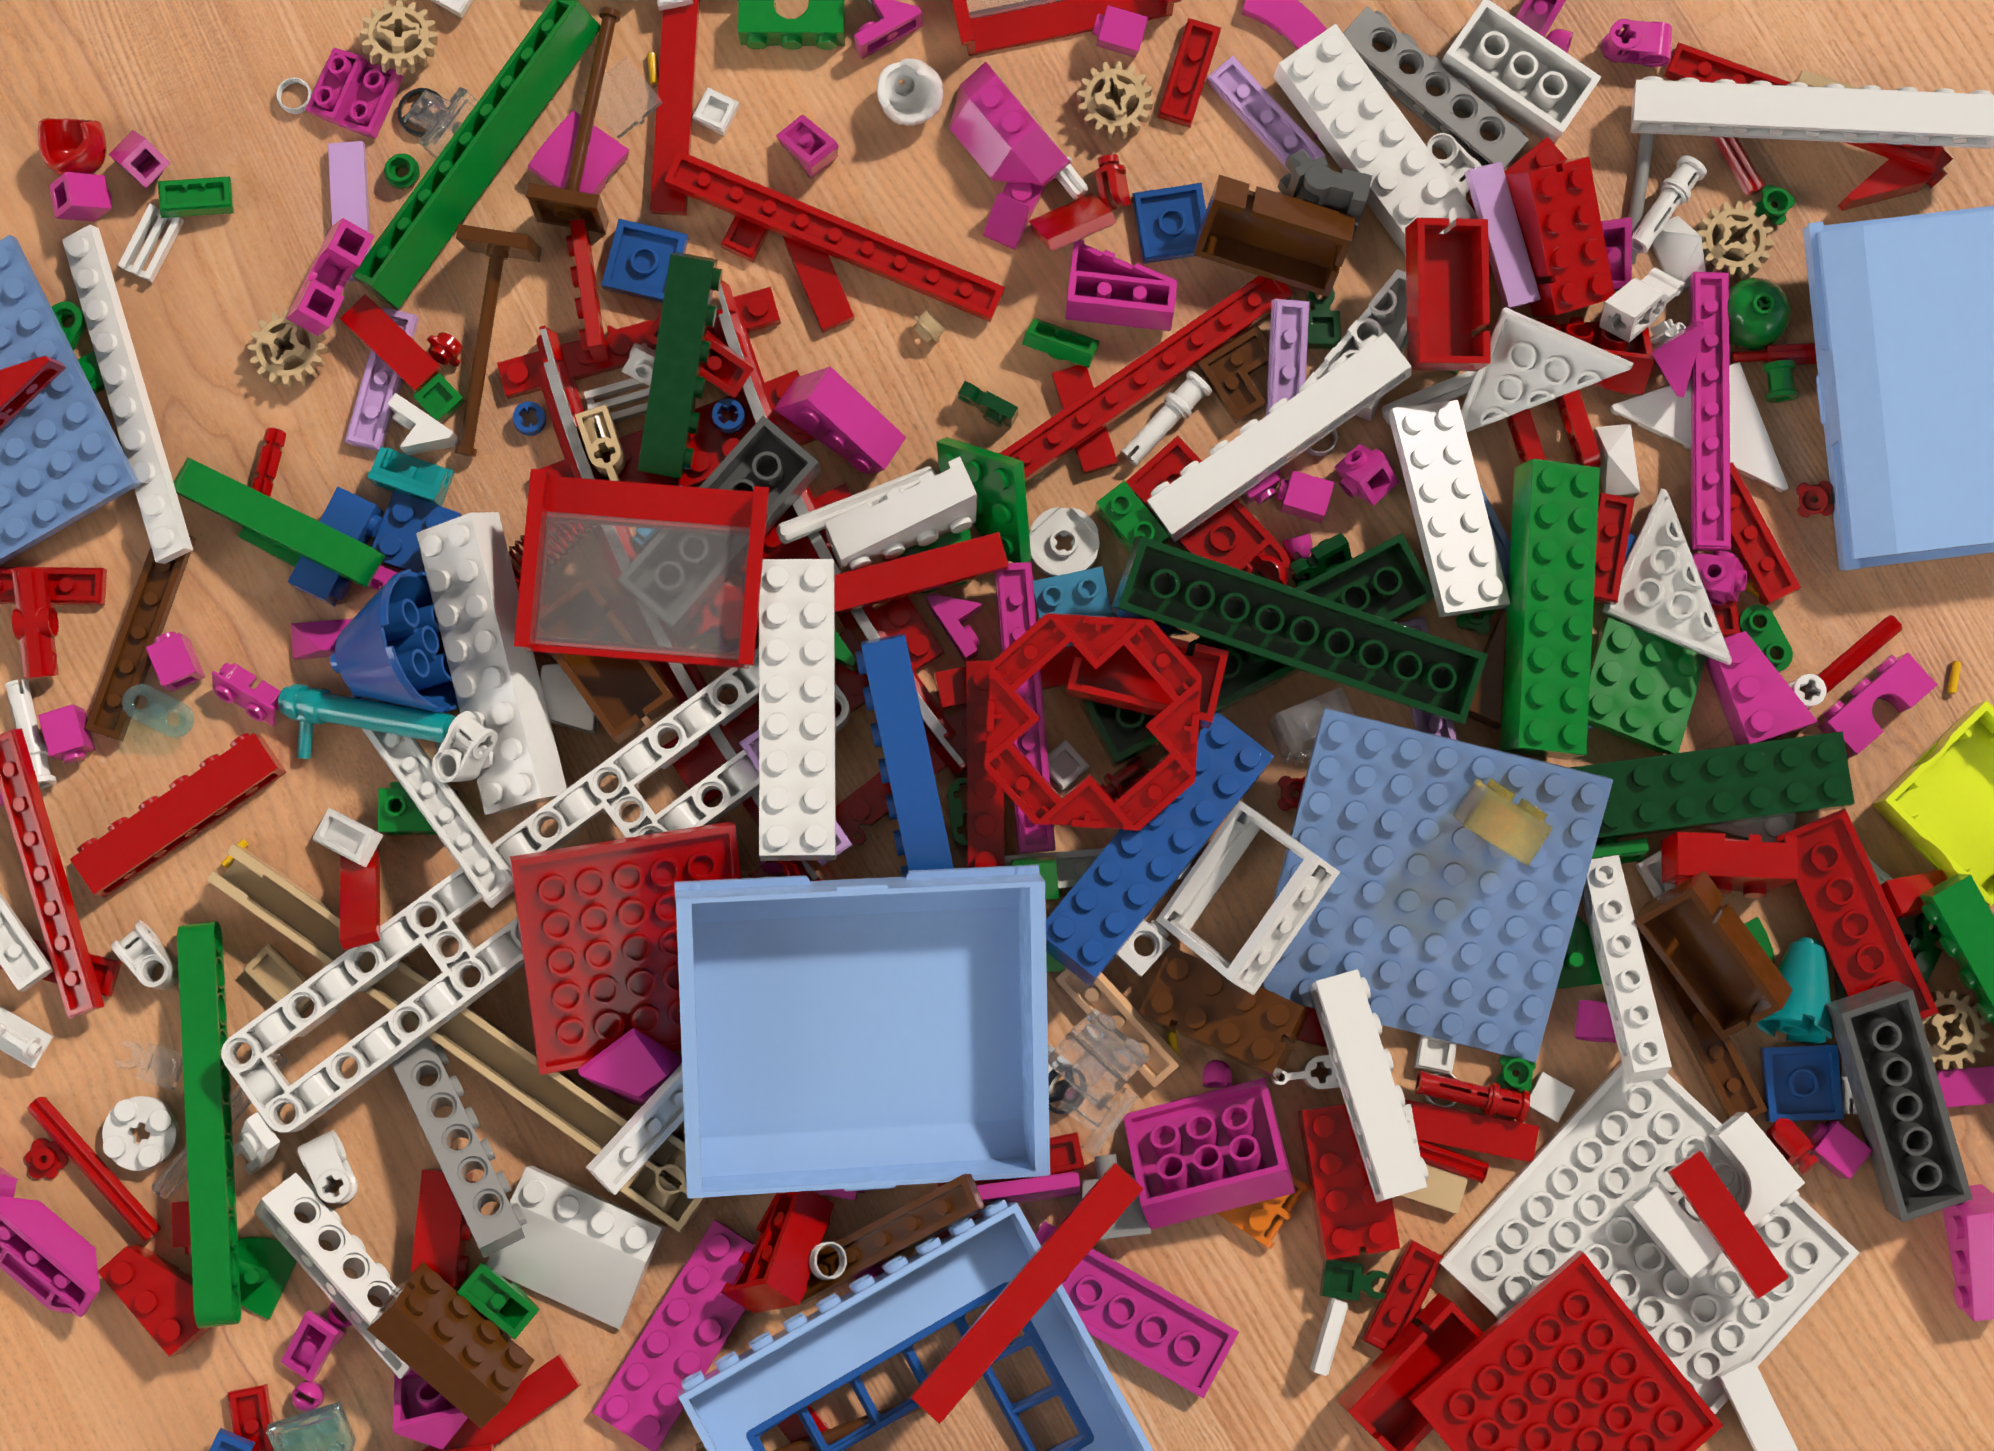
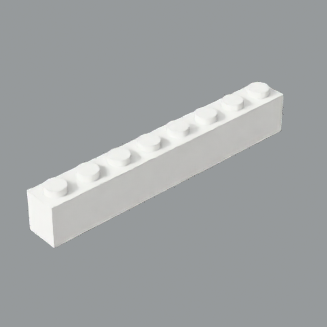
(1279, 436)

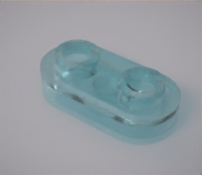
(157, 710)

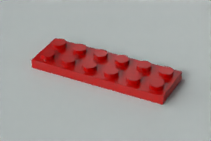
(1853, 910)

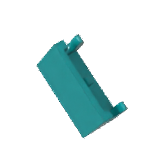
(410, 476)

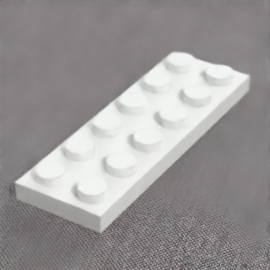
(1448, 508)

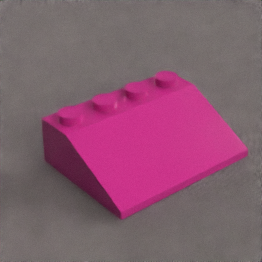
(1208, 1154)

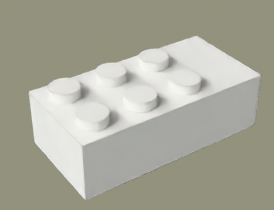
(1519, 71)

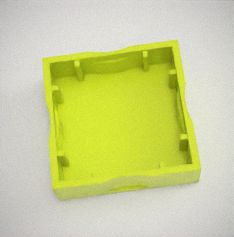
(1948, 800)

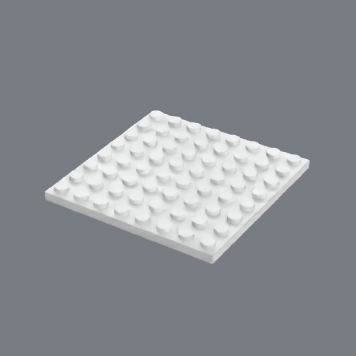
(1577, 1199)

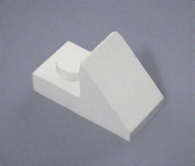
(427, 432)

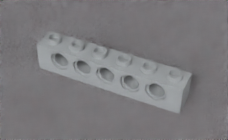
(1434, 110)
(489, 1231)

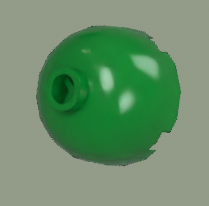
(1757, 313)

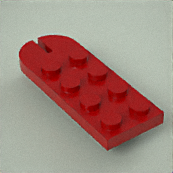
(1226, 537)

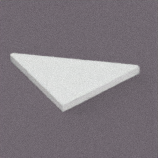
(1532, 367)
(1749, 442)
(1664, 589)

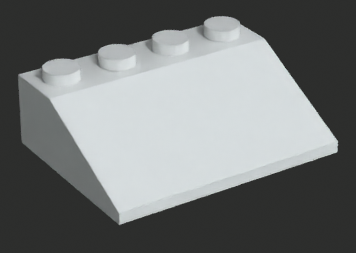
(578, 1247)

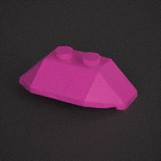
(1003, 132)
(47, 1256)

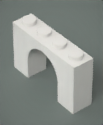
(1765, 1183)

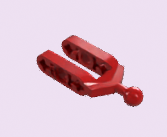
(1576, 427)

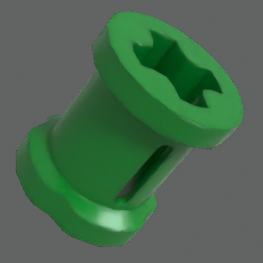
(1780, 381)

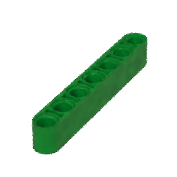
(278, 522)

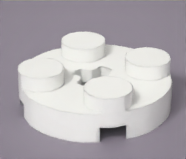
(1063, 523)
(119, 1137)

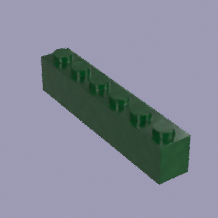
(678, 364)

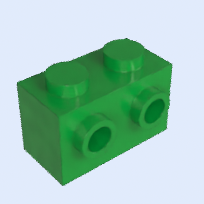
(400, 814)

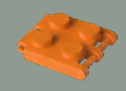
(1257, 1217)

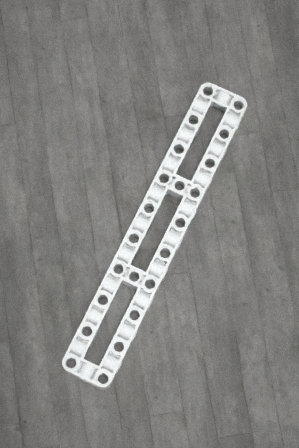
(455, 895)

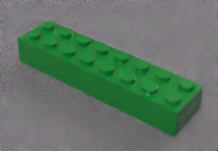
(1550, 610)

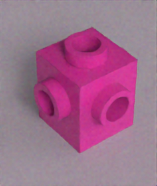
(1366, 474)
(1721, 576)

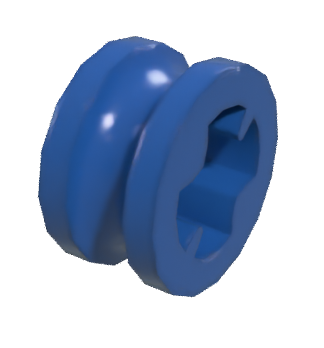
(728, 404)
(519, 422)

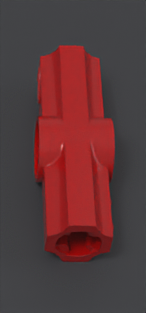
(35, 622)

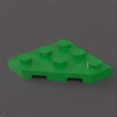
(999, 492)

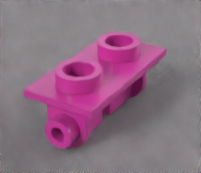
(234, 686)

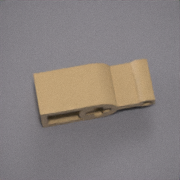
(607, 443)

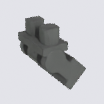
(1319, 185)

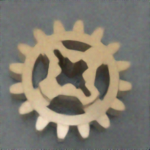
(398, 37)
(1127, 95)
(1741, 251)
(284, 362)
(1960, 1036)

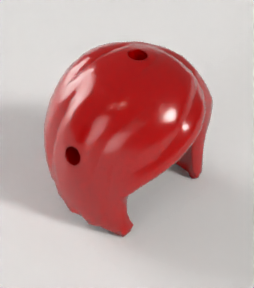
(72, 145)

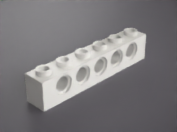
(1624, 972)
(325, 1266)

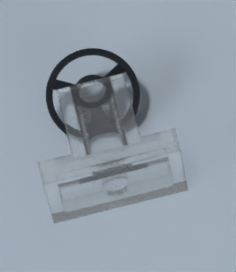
(436, 115)
(1100, 1123)

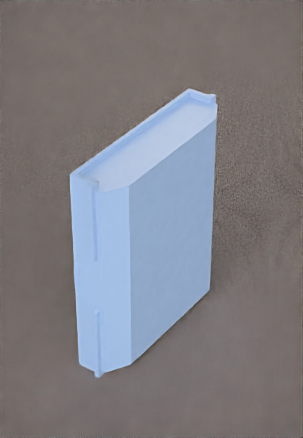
(1906, 382)
(863, 1030)

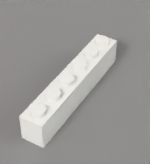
(1368, 1085)

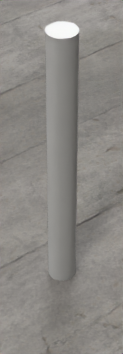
(1640, 182)

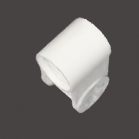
(1457, 159)
(465, 756)
(142, 952)
(325, 1161)

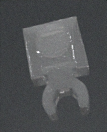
(156, 1065)

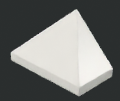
(1679, 250)
(1618, 460)

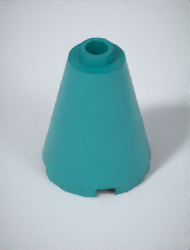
(1805, 1011)

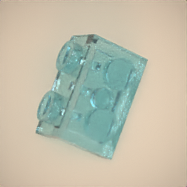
(313, 1431)

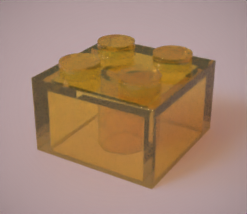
(1508, 825)

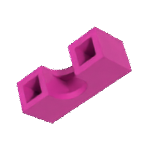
(322, 288)
(1899, 682)

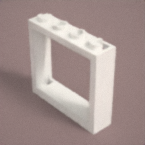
(1281, 920)

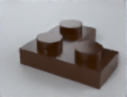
(1229, 373)

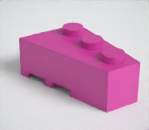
(1117, 292)
(841, 420)
(1755, 695)
(1972, 1252)

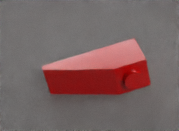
(1892, 181)
(724, 365)
(23, 383)

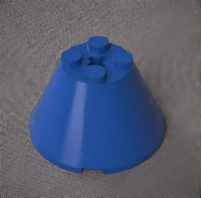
(396, 648)

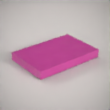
(1031, 1189)

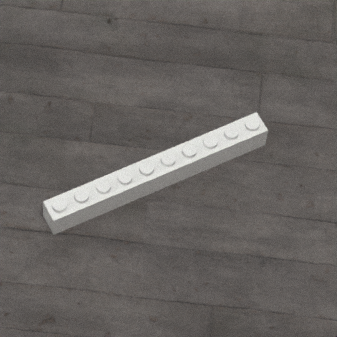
(1813, 112)

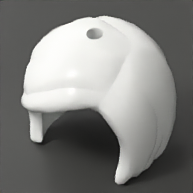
(915, 98)

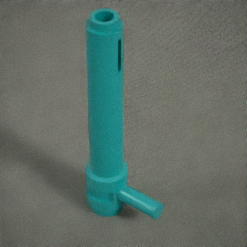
(321, 706)

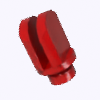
(1112, 182)
(1113, 787)
(1792, 1144)

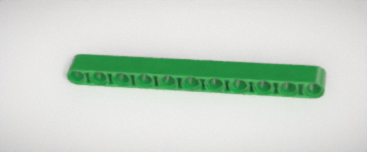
(208, 1126)

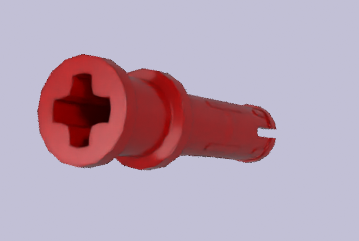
(1489, 1098)

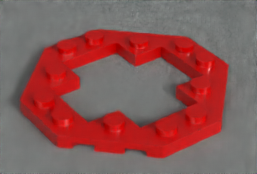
(1097, 641)

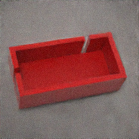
(1563, 235)
(1447, 294)
(1128, 685)
(1341, 1188)
(1382, 1391)

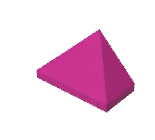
(1678, 356)
(316, 638)

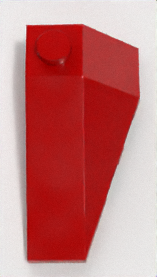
(1636, 351)

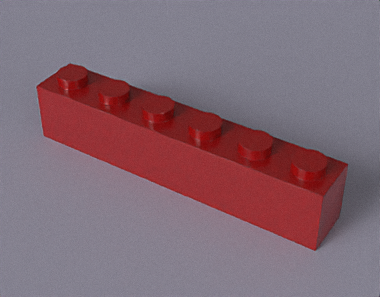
(177, 815)

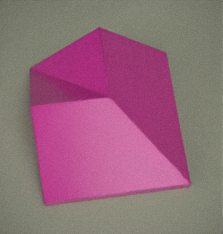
(632, 1067)
(423, 1412)

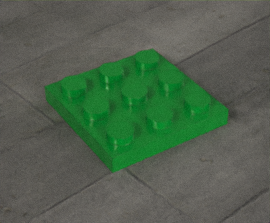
(1642, 686)

